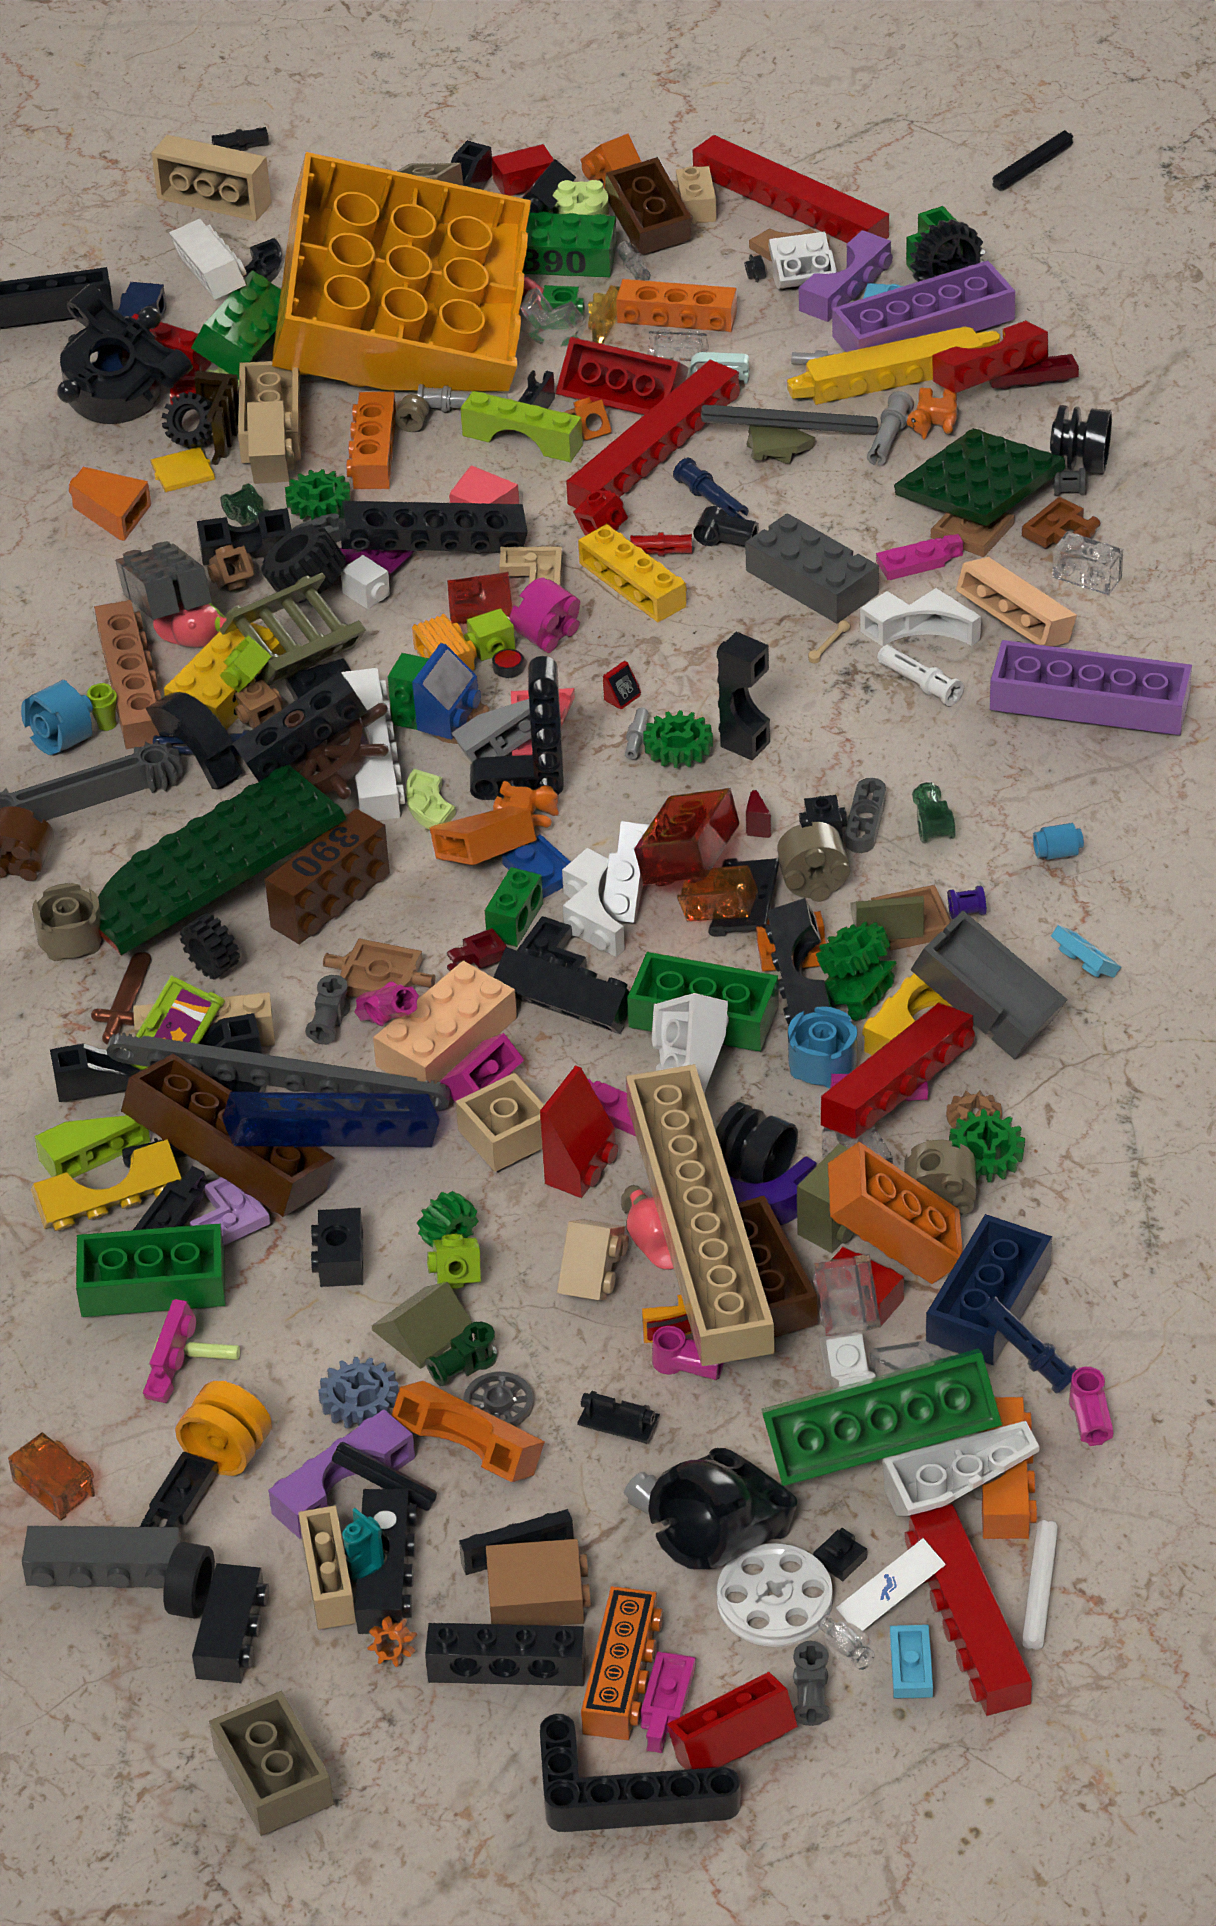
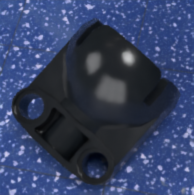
(718, 1509)

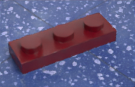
(1055, 368)

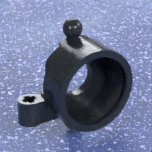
(122, 393)

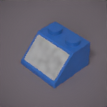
(444, 693)

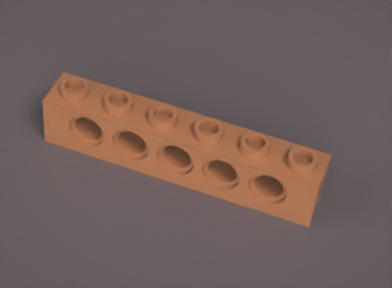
(128, 670)

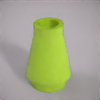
(104, 705)

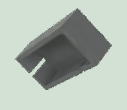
(812, 568)
(150, 576)
(990, 983)

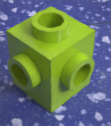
(455, 1260)

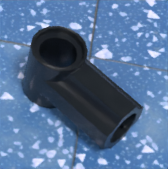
(717, 526)

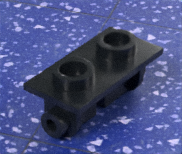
(618, 1419)

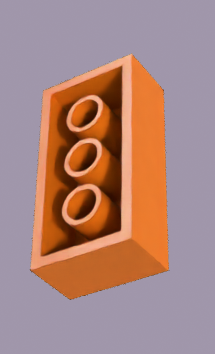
(894, 1212)

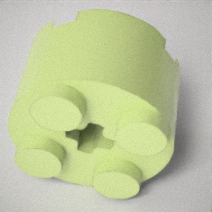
(581, 198)

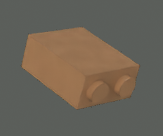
(537, 1583)

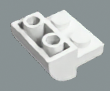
(799, 258)

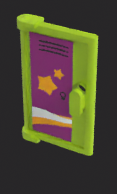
(185, 1013)

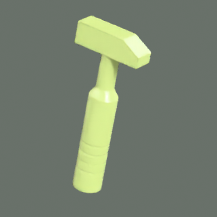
(208, 1350)

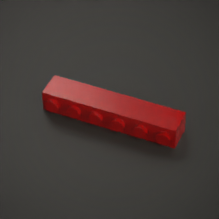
(896, 1070)
(971, 1614)

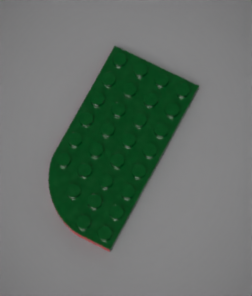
(212, 856)

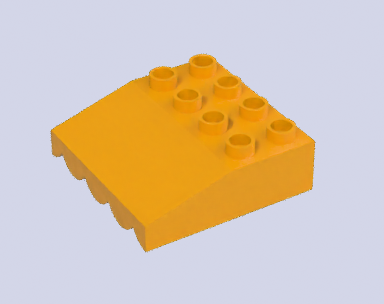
(400, 280)

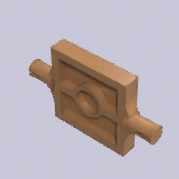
(376, 964)

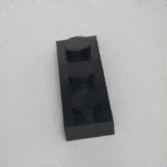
(544, 1528)

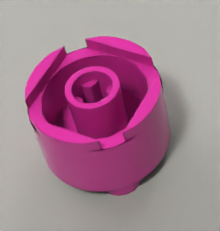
(546, 614)

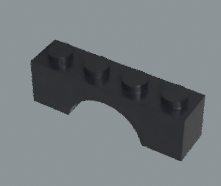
(741, 724)
(795, 934)
(385, 1589)

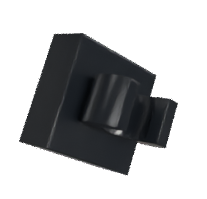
(841, 1554)

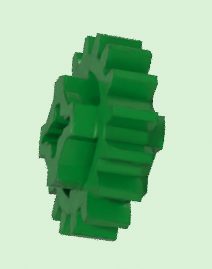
(317, 494)
(678, 739)
(853, 949)
(1003, 1143)

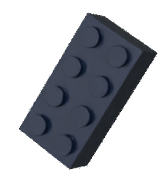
(999, 1263)

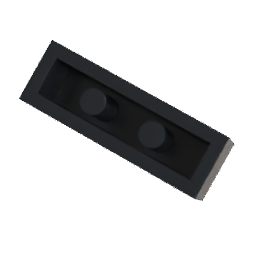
(230, 1623)

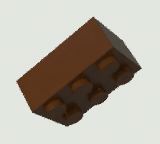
(648, 206)

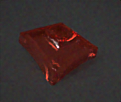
(478, 596)

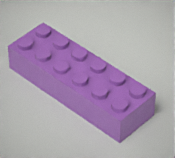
(957, 299)
(1090, 687)

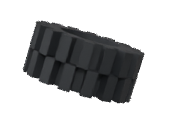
(175, 416)
(209, 946)

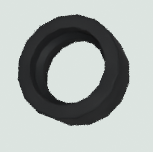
(188, 1579)

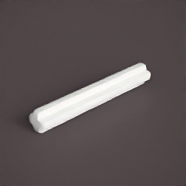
(1040, 1585)

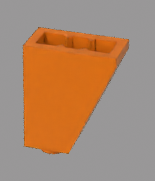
(110, 500)
(483, 835)

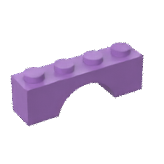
(866, 260)
(310, 1484)

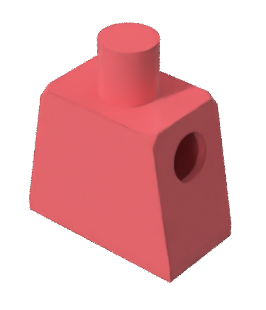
(484, 487)

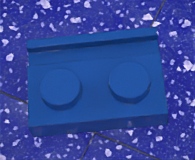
(539, 858)

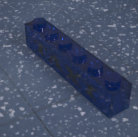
(330, 1119)

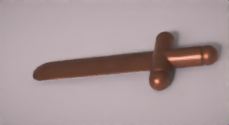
(120, 1009)

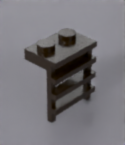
(224, 411)

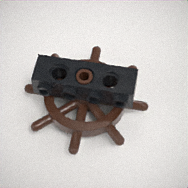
(310, 737)

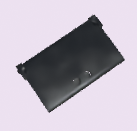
(764, 875)

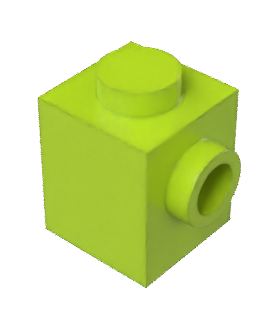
(490, 633)

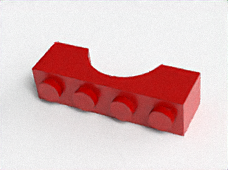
(967, 367)

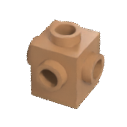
(238, 560)
(257, 703)

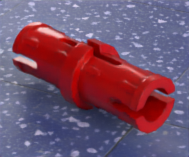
(663, 544)

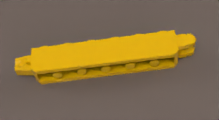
(881, 365)

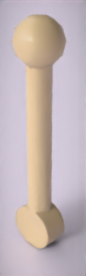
(815, 655)

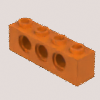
(676, 305)
(373, 440)

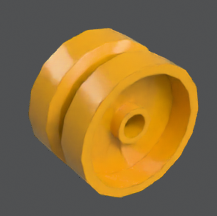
(224, 1426)

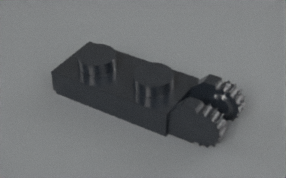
(181, 1491)

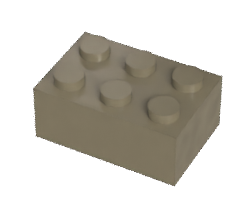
(271, 1763)

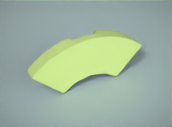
(425, 801)

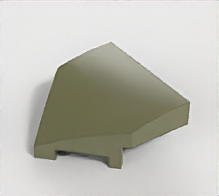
(777, 442)

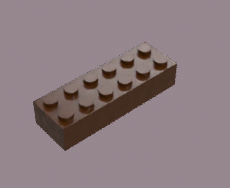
(189, 1112)

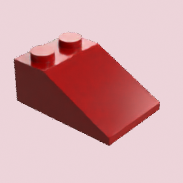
(576, 1136)

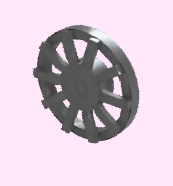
(499, 1398)

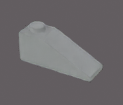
(495, 731)

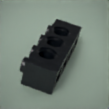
(505, 1654)

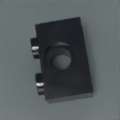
(339, 1247)

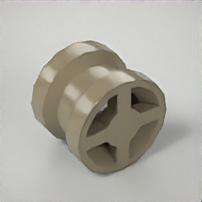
(411, 413)

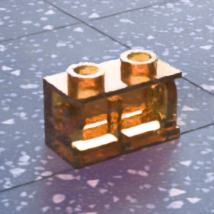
(721, 895)
(51, 1475)

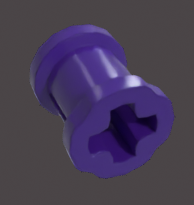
(968, 901)

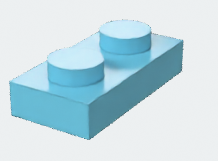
(1076, 946)
(911, 1661)

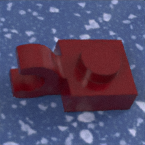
(480, 949)

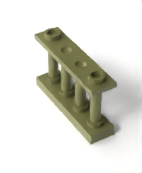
(297, 657)

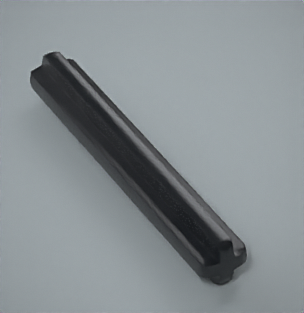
(1032, 160)

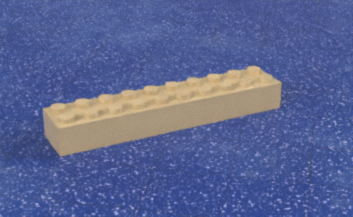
(699, 1216)

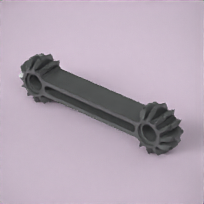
(148, 767)

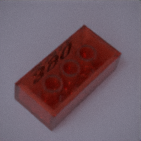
(686, 837)

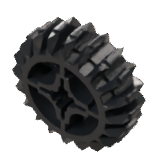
(943, 244)

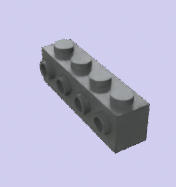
(98, 1555)

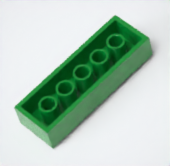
(881, 1417)

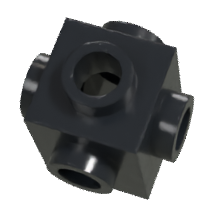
(824, 810)

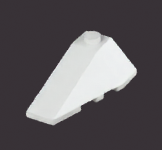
(690, 1033)
(949, 1470)

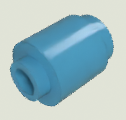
(1058, 841)

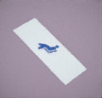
(891, 1585)

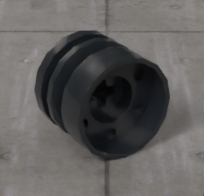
(1082, 438)
(756, 1145)

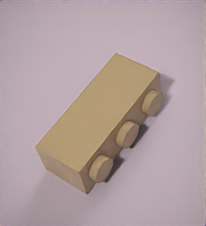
(327, 1567)

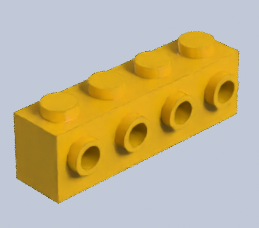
(632, 573)

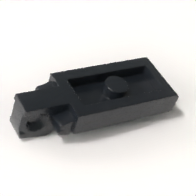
(175, 1202)

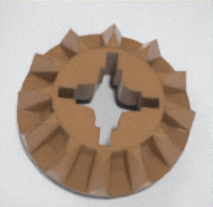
(964, 1104)

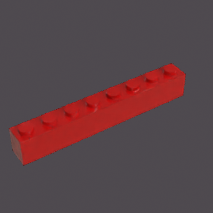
(789, 191)
(655, 434)

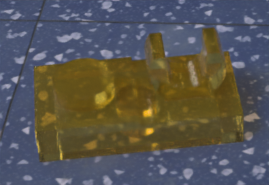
(603, 314)

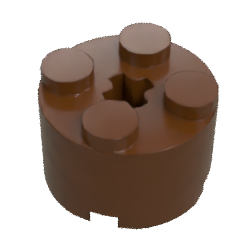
(23, 843)

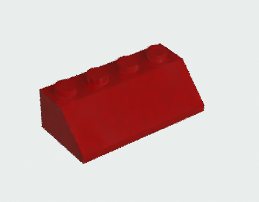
(617, 376)

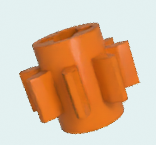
(395, 1631)

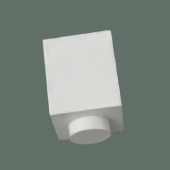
(365, 582)

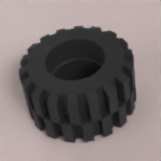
(303, 553)

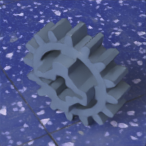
(357, 1391)

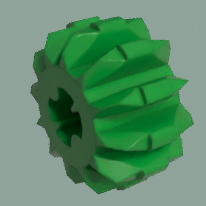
(447, 1215)

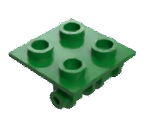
(863, 989)

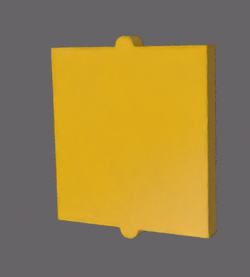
(182, 469)

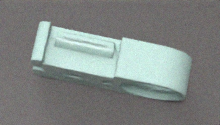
(732, 360)

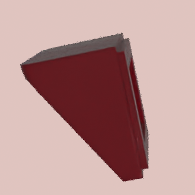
(757, 817)

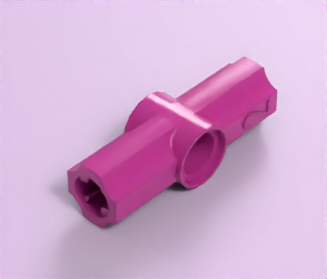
(386, 1003)

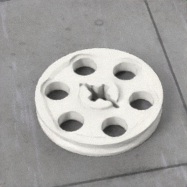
(774, 1609)

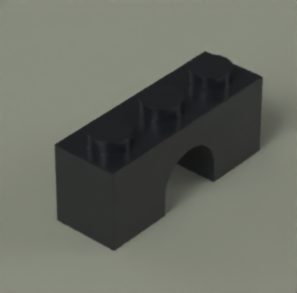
(256, 537)

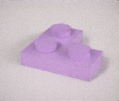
(235, 1211)

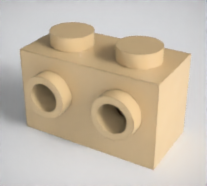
(697, 193)

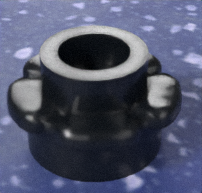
(755, 267)

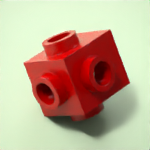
(600, 509)

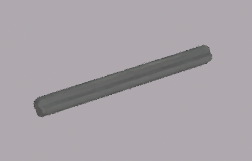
(789, 419)

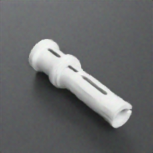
(930, 679)

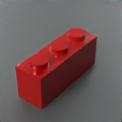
(733, 1724)

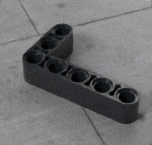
(546, 761)
(624, 1791)

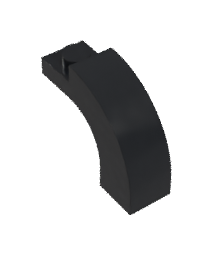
(547, 183)
(201, 731)

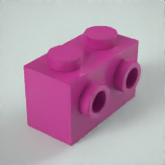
(483, 1066)

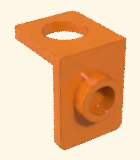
(583, 409)

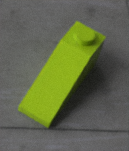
(87, 1143)

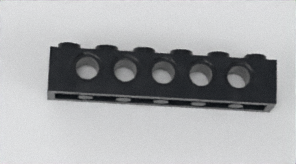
(431, 526)

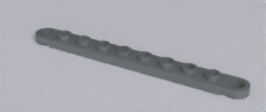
(271, 1070)

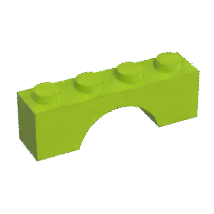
(553, 431)

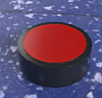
(508, 663)

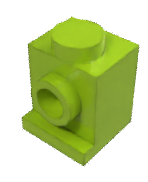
(244, 663)

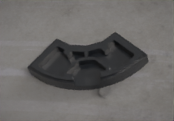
(265, 259)

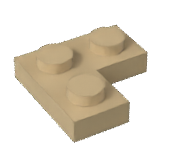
(532, 562)

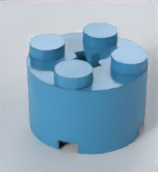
(57, 717)
(821, 1045)

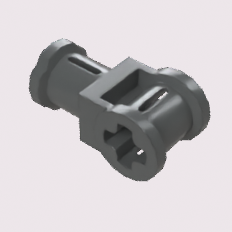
(330, 1009)
(810, 1678)

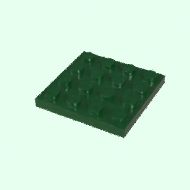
(979, 476)

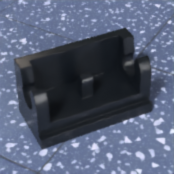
(539, 393)

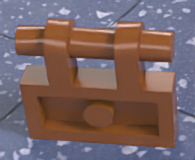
(1056, 520)

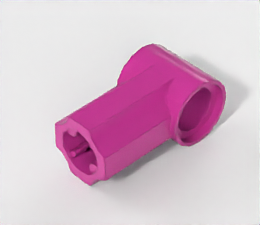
(676, 1353)
(1090, 1406)

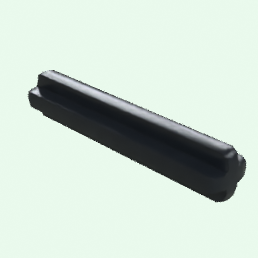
(383, 1475)

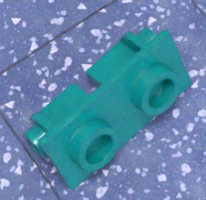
(363, 1546)

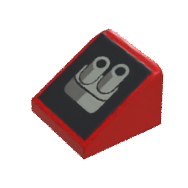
(620, 686)

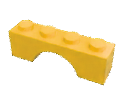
(898, 1012)
(63, 1199)

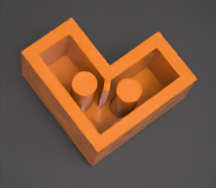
(609, 157)

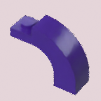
(780, 1192)

